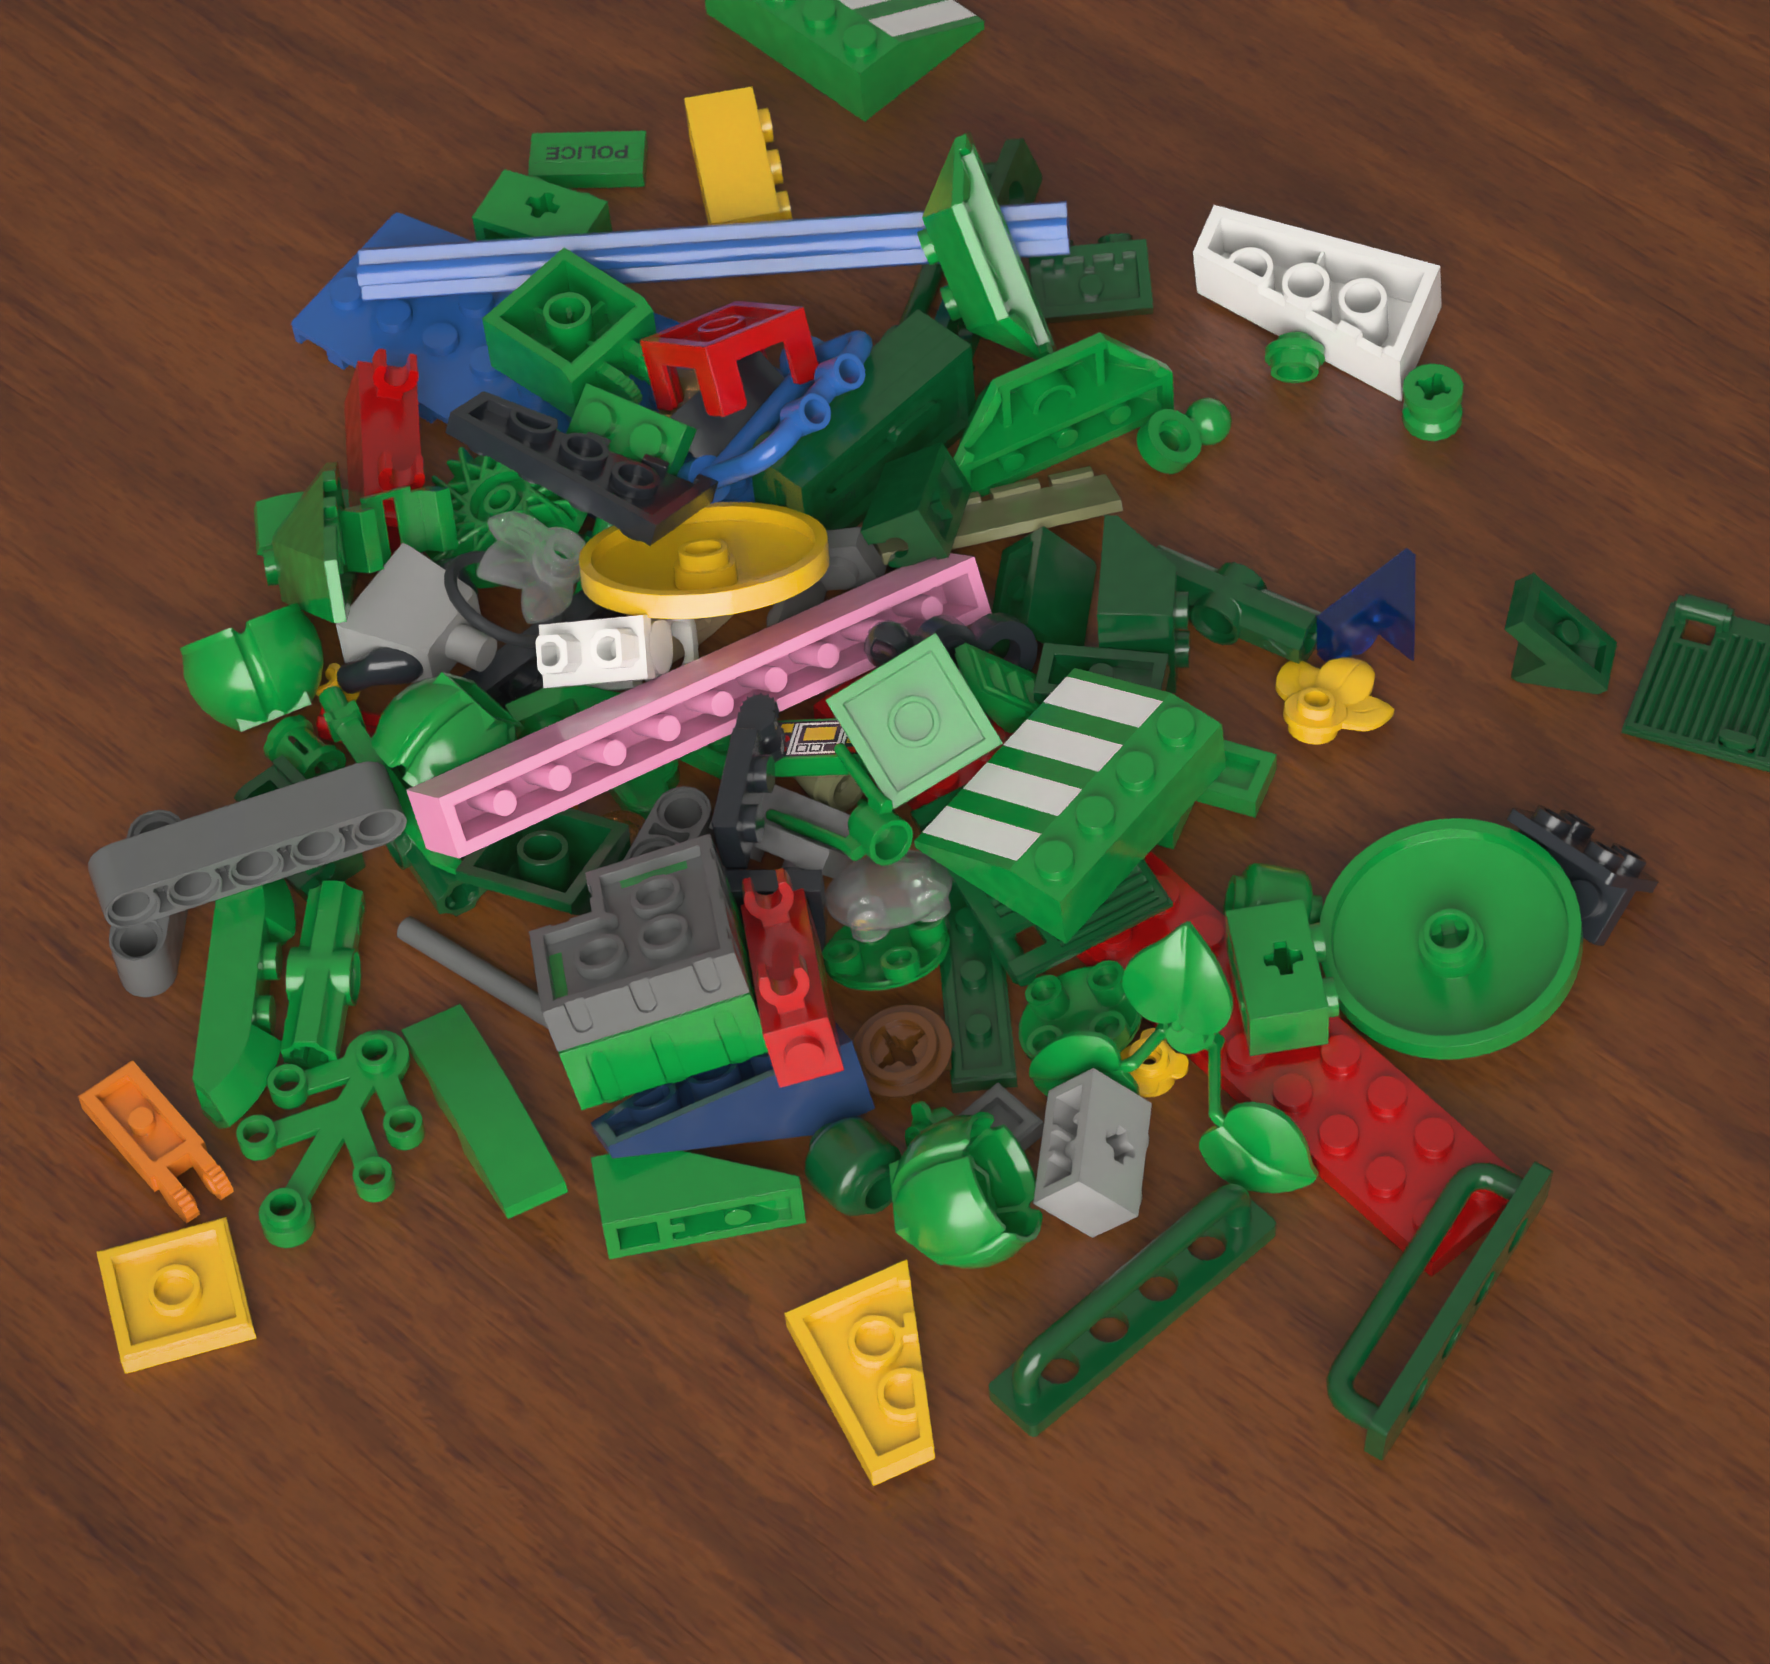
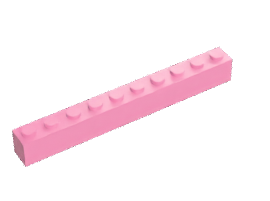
(683, 708)

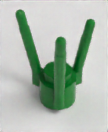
(872, 825)

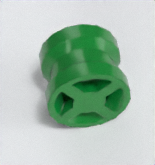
(1436, 417)

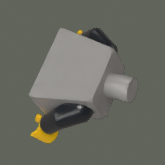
(407, 628)

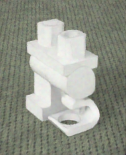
(611, 651)

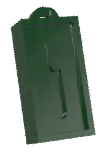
(911, 397)

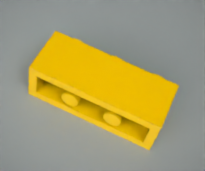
(732, 158)

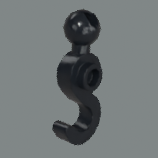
(891, 639)

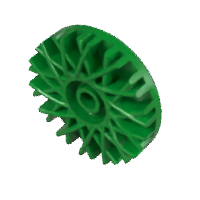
(489, 488)

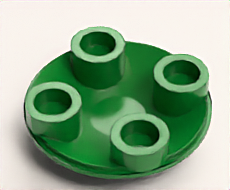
(889, 962)
(1078, 1001)

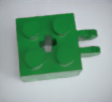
(570, 330)

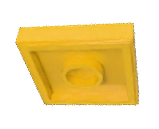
(175, 1295)

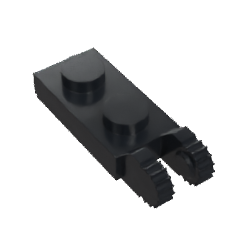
(747, 774)

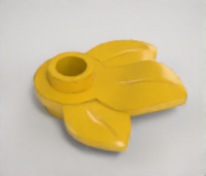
(1330, 699)

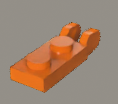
(153, 1137)

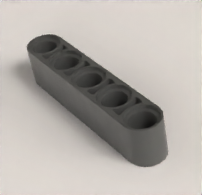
(246, 844)

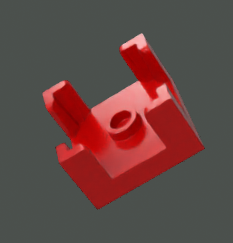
(715, 344)

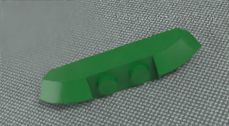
(236, 1010)

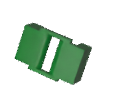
(423, 522)

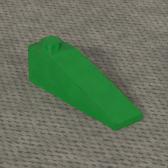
(310, 552)

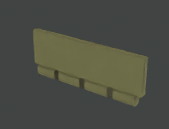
(1027, 507)

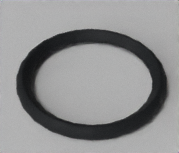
(474, 617)

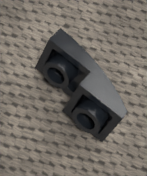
(716, 432)

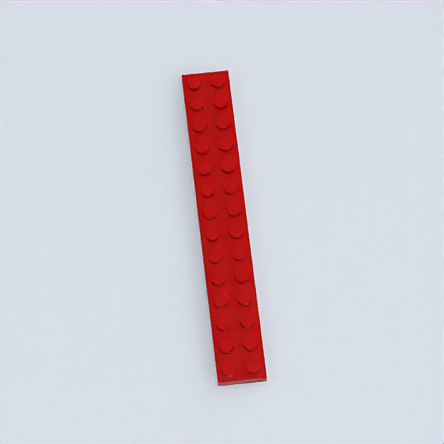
(1362, 1117)

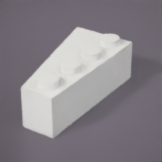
(1351, 298)

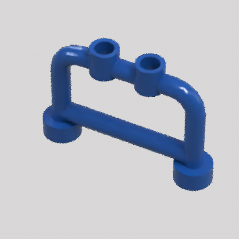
(837, 372)

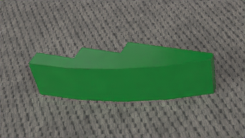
(484, 1111)

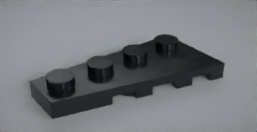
(580, 468)

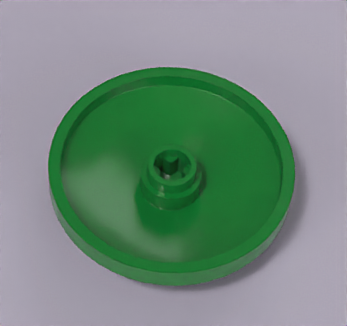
(1451, 938)

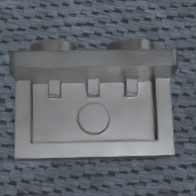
(797, 848)

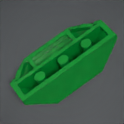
(980, 257)
(1060, 409)

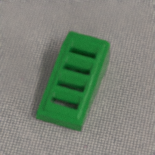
(998, 686)

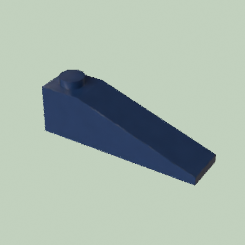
(733, 1107)

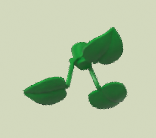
(1190, 999)

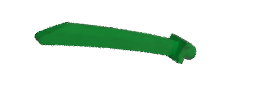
(347, 725)

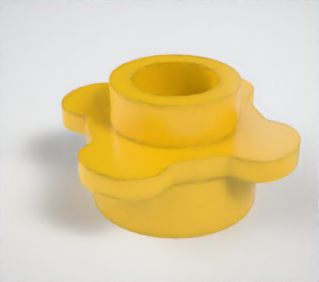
(1160, 1076)

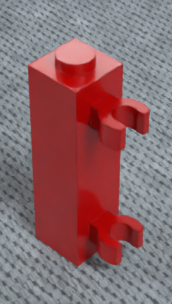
(383, 433)
(790, 983)

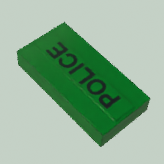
(590, 158)

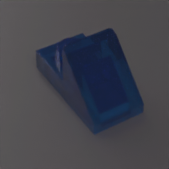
(1374, 607)

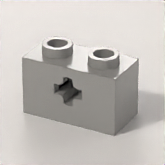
(1093, 1153)

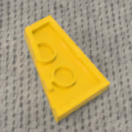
(870, 1369)

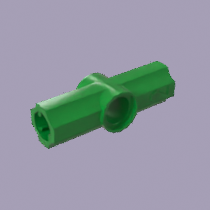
(323, 975)

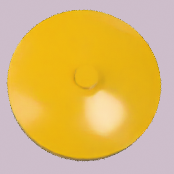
(710, 565)

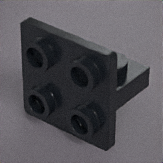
(1600, 874)

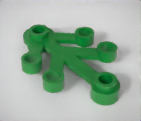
(332, 1126)

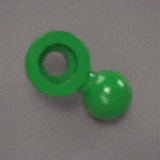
(1174, 440)

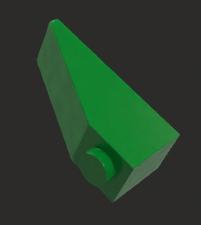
(688, 1200)

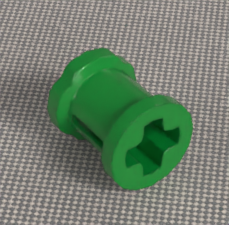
(307, 749)

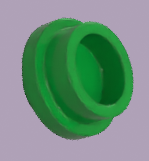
(1294, 357)

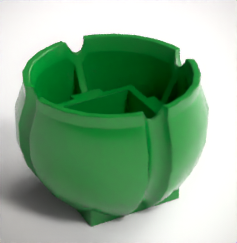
(256, 672)
(441, 727)
(965, 1193)

